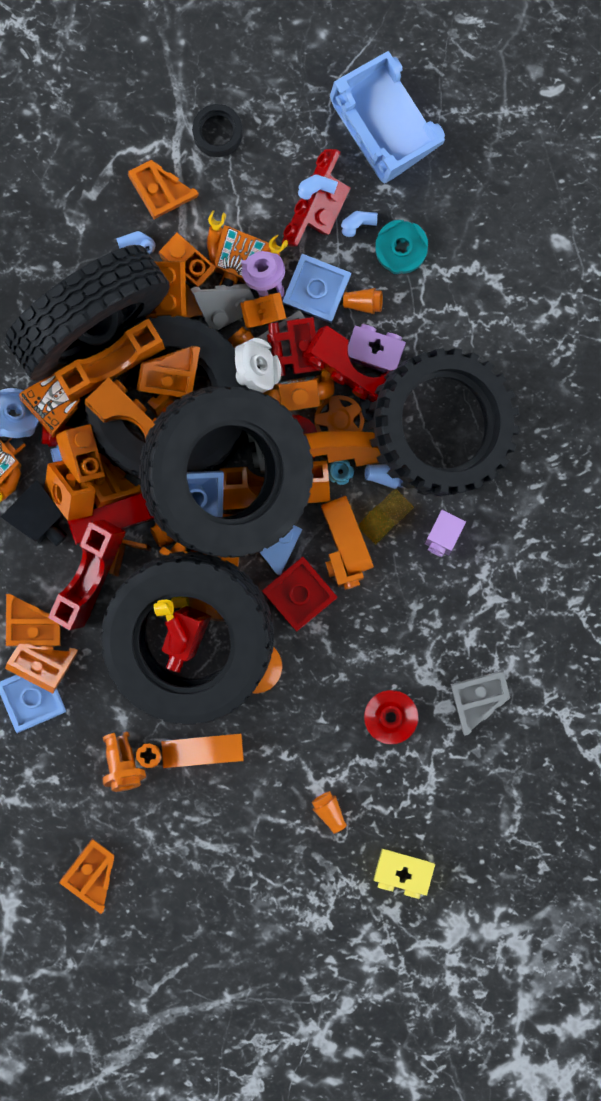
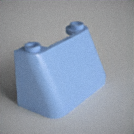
(384, 117)

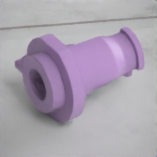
(263, 272)

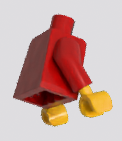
(184, 630)

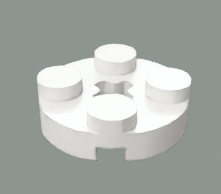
(255, 353)

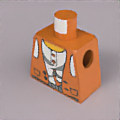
(49, 404)

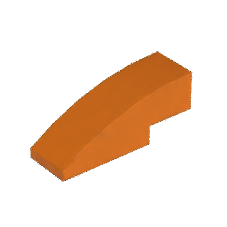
(202, 751)

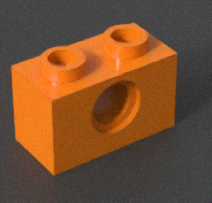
(72, 498)

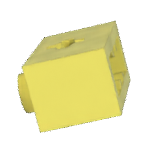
(420, 871)

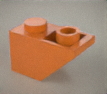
(196, 265)
(80, 453)

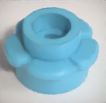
(343, 478)

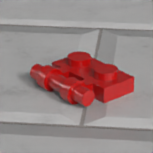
(300, 334)

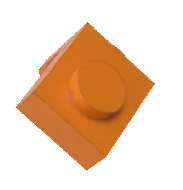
(263, 310)
(336, 568)

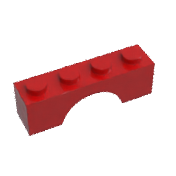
(330, 352)
(98, 553)

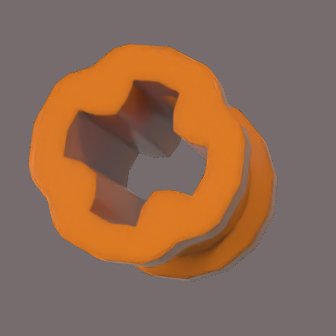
(153, 762)

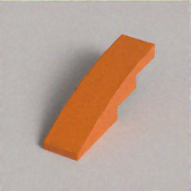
(344, 446)

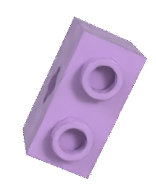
(384, 360)
(444, 533)

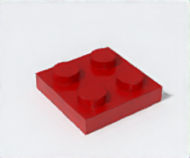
(299, 594)

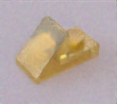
(385, 516)

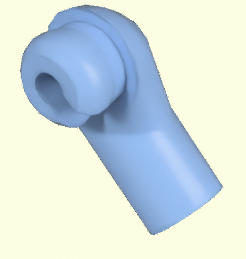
(314, 184)
(357, 219)
(137, 238)

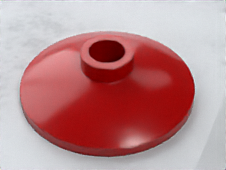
(405, 713)

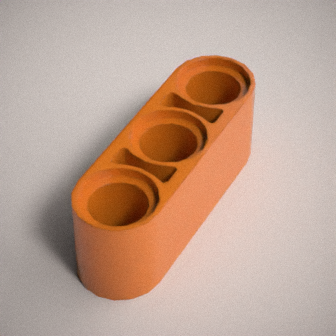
(347, 536)

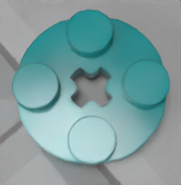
(396, 261)

